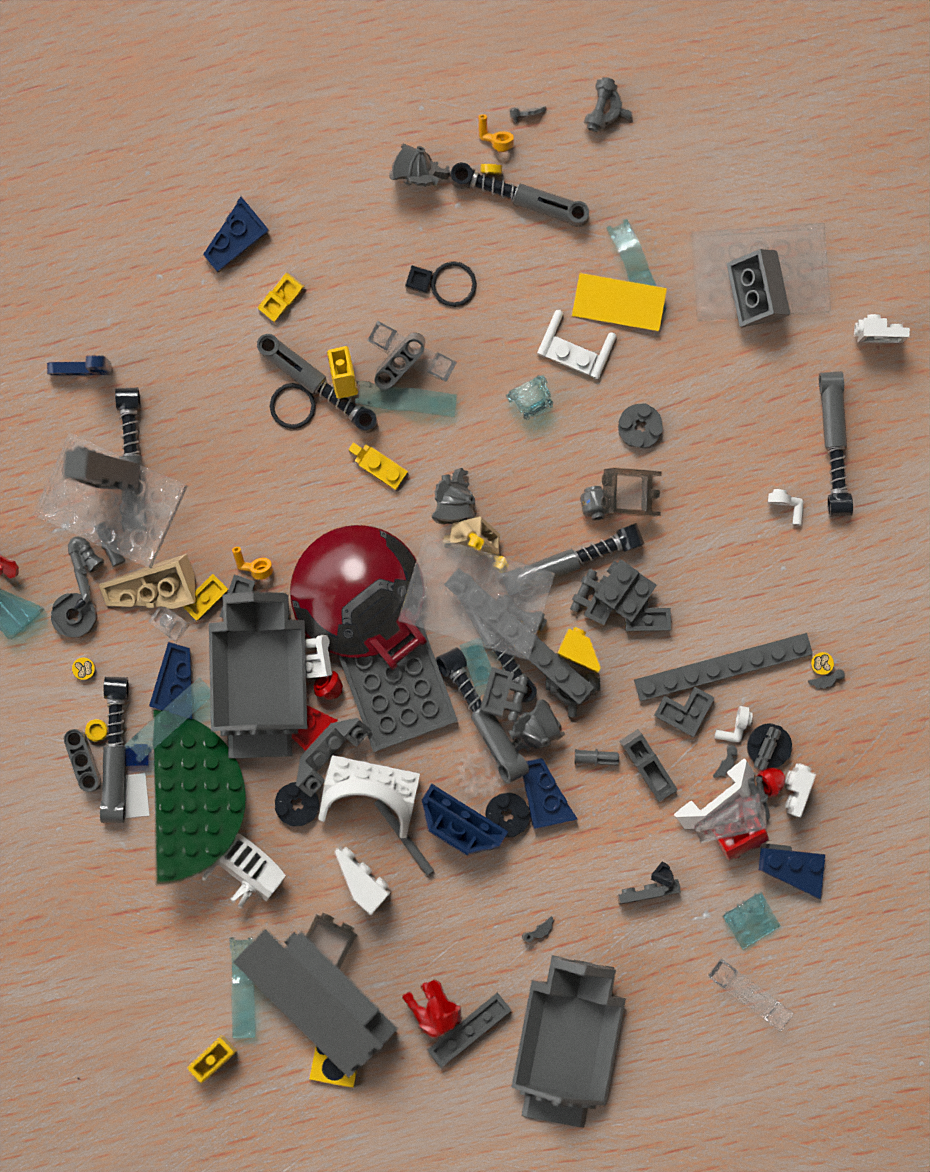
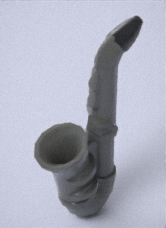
(81, 556)

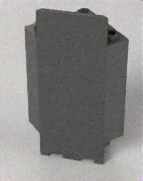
(257, 675)
(317, 998)
(568, 1042)

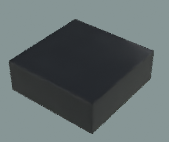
(418, 279)

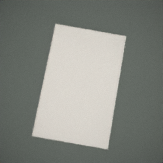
(136, 796)

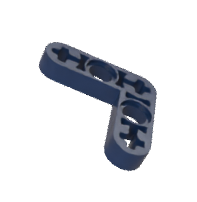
(92, 366)

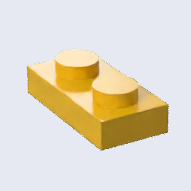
(206, 597)

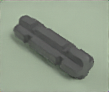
(767, 748)

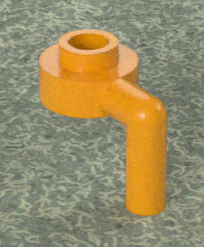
(501, 141)
(259, 568)

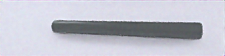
(412, 848)

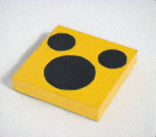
(326, 1071)

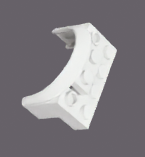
(381, 782)

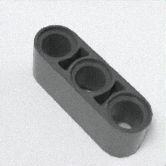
(395, 370)
(73, 753)

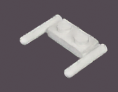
(571, 354)

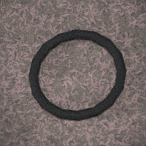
(459, 303)
(298, 425)

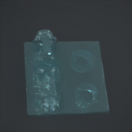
(751, 920)

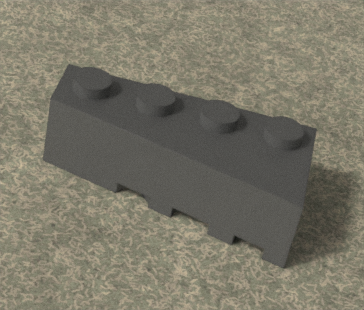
(100, 470)

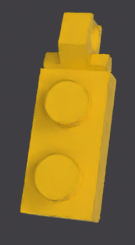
(378, 465)

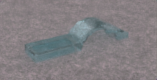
(631, 254)
(407, 399)
(169, 719)
(242, 995)

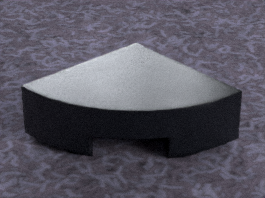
(663, 875)

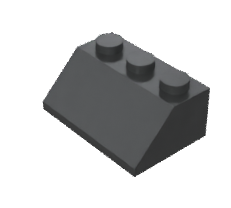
(758, 288)

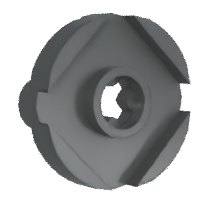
(637, 438)
(72, 628)

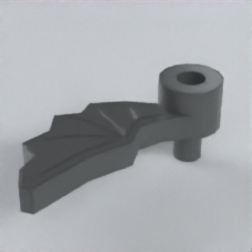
(514, 112)
(825, 681)
(727, 763)
(541, 930)

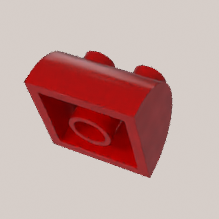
(736, 845)

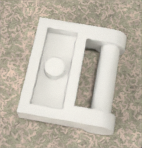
(318, 664)

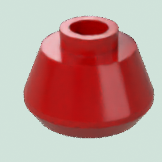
(328, 686)
(773, 781)

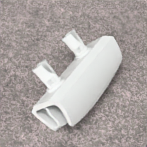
(252, 868)

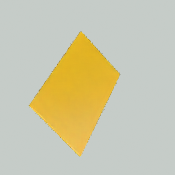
(619, 301)

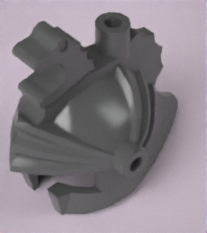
(417, 167)
(453, 499)
(536, 728)

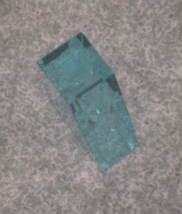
(16, 613)

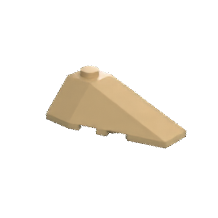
(164, 585)

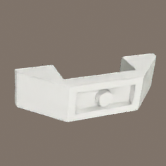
(740, 774)

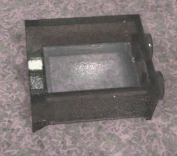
(629, 492)
(331, 937)

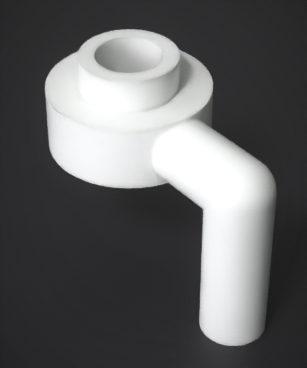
(780, 497)
(743, 719)

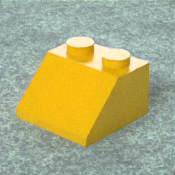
(579, 649)

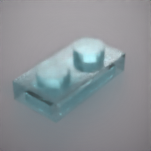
(477, 663)

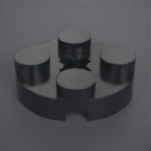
(781, 751)
(519, 810)
(296, 817)

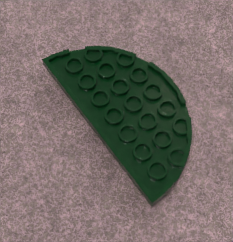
(195, 801)

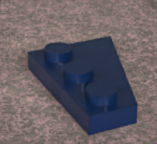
(235, 236)
(173, 676)
(544, 797)
(795, 868)

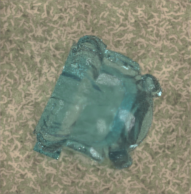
(531, 397)

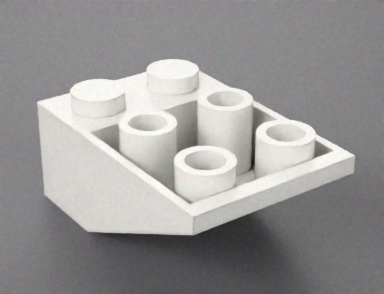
(363, 886)

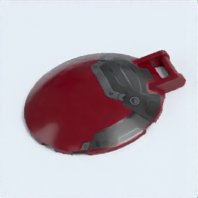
(354, 591)

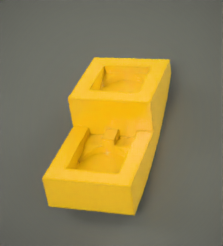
(281, 297)

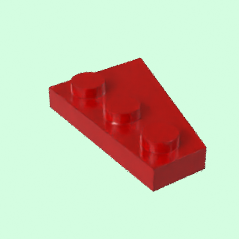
(316, 724)

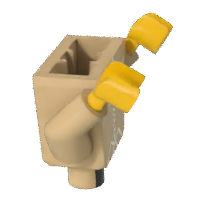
(475, 534)

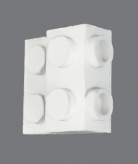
(875, 330)
(799, 781)

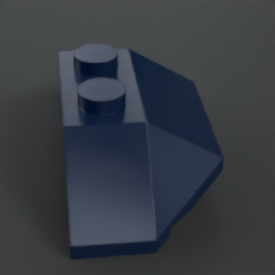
(460, 824)

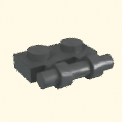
(596, 609)
(497, 691)

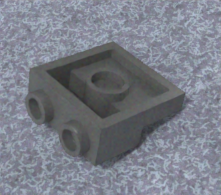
(624, 590)

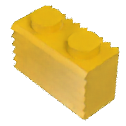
(342, 372)
(211, 1059)

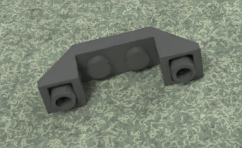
(323, 748)

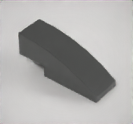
(648, 765)

